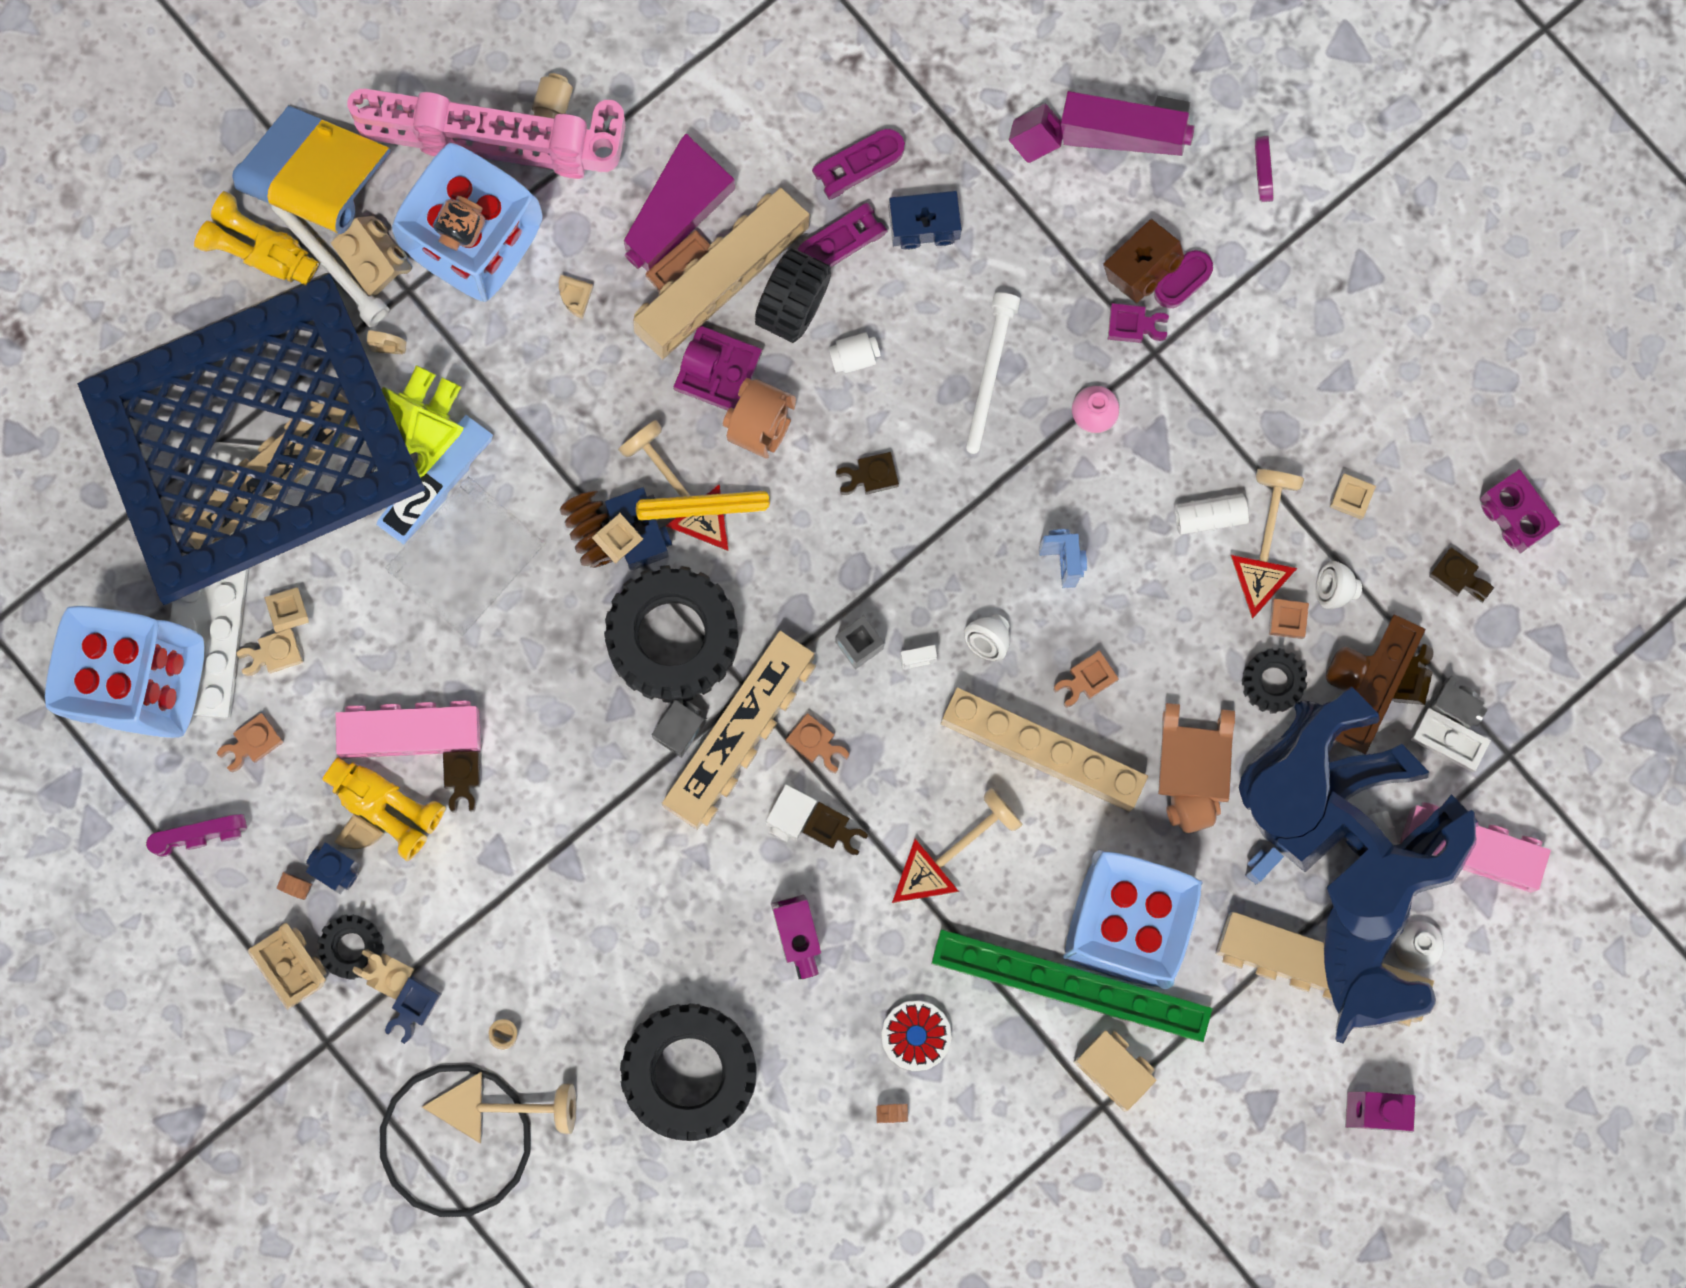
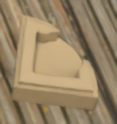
(575, 294)
(386, 343)
(358, 834)

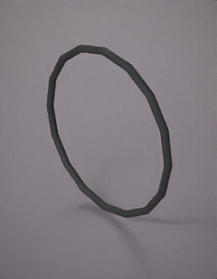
(453, 1213)

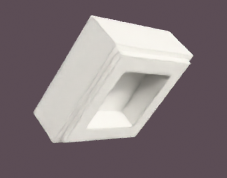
(918, 657)

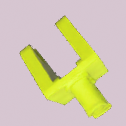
(425, 427)

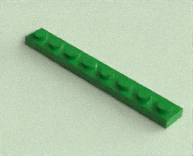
(1072, 986)

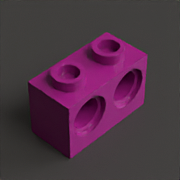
(1527, 506)

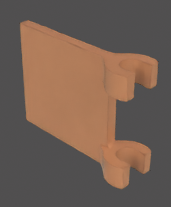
(1194, 758)

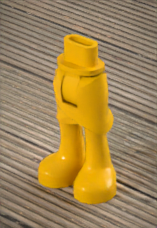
(273, 251)
(368, 794)

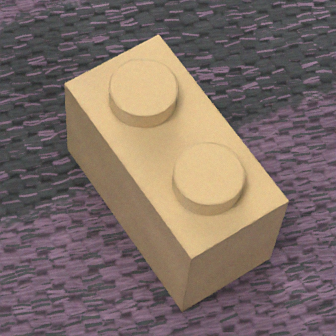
(1116, 1070)

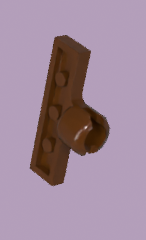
(1375, 676)

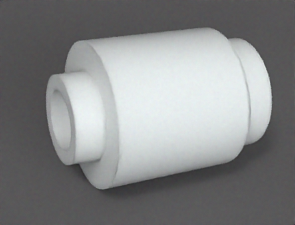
(854, 353)

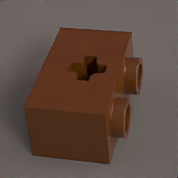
(1144, 261)

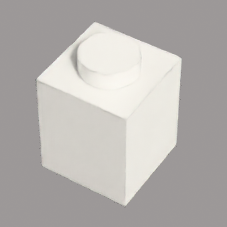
(790, 814)

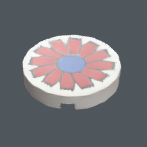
(916, 1036)

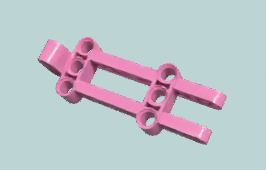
(441, 122)

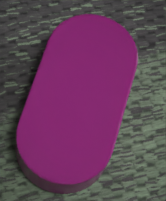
(1264, 169)
(1185, 281)

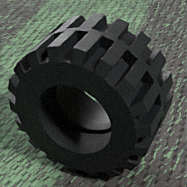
(792, 295)

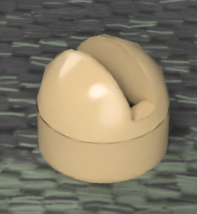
(506, 1029)

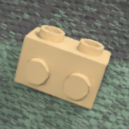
(371, 254)
(288, 965)

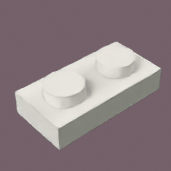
(1450, 740)

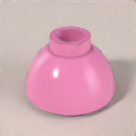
(1095, 409)

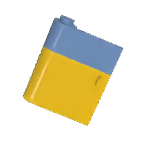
(310, 169)

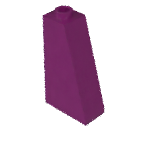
(1124, 125)
(679, 201)

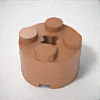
(759, 417)

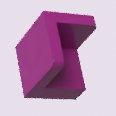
(1036, 133)

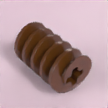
(585, 525)

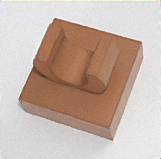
(1288, 618)

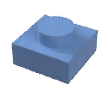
(1262, 864)

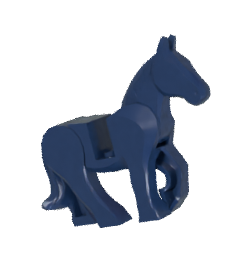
(1305, 812)

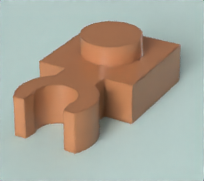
(1090, 677)
(255, 740)
(813, 740)

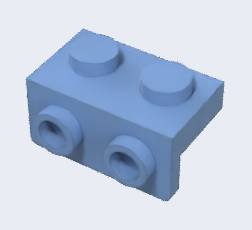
(1072, 559)

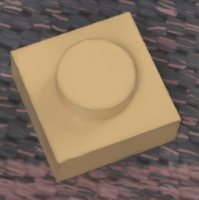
(1352, 496)
(617, 538)
(286, 610)

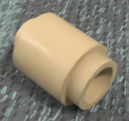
(552, 96)

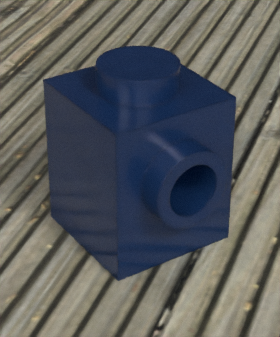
(332, 868)

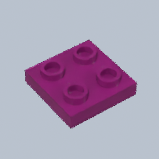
(716, 368)

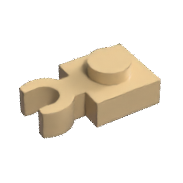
(276, 652)
(384, 973)

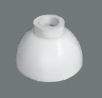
(1337, 586)
(988, 637)
(1419, 945)

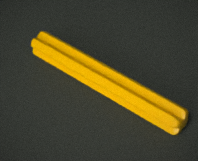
(702, 505)

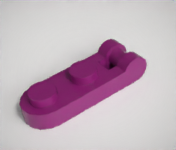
(860, 161)
(842, 237)
(196, 834)

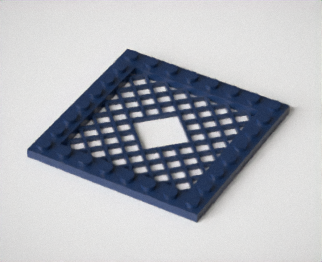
(104, 398)

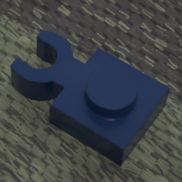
(414, 1005)

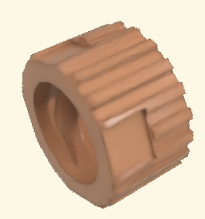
(294, 886)
(892, 1113)

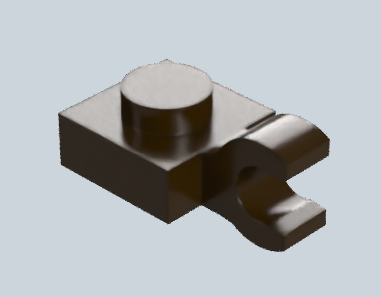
(1457, 573)

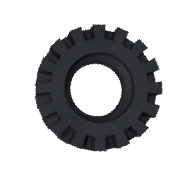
(1293, 671)
(335, 931)

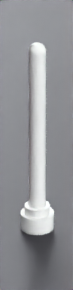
(1004, 307)
(371, 309)

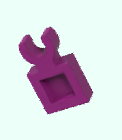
(1130, 323)

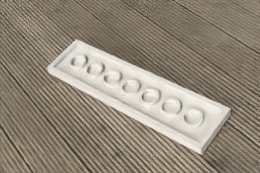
(218, 608)

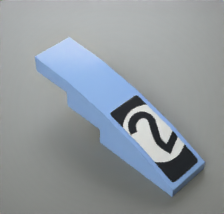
(408, 515)

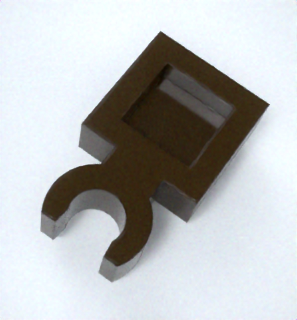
(874, 474)
(1416, 680)
(461, 773)
(828, 827)

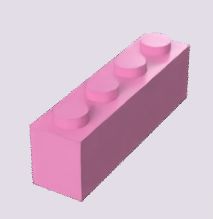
(407, 731)
(1496, 854)

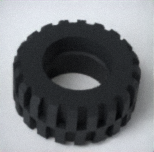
(662, 588)
(640, 1061)

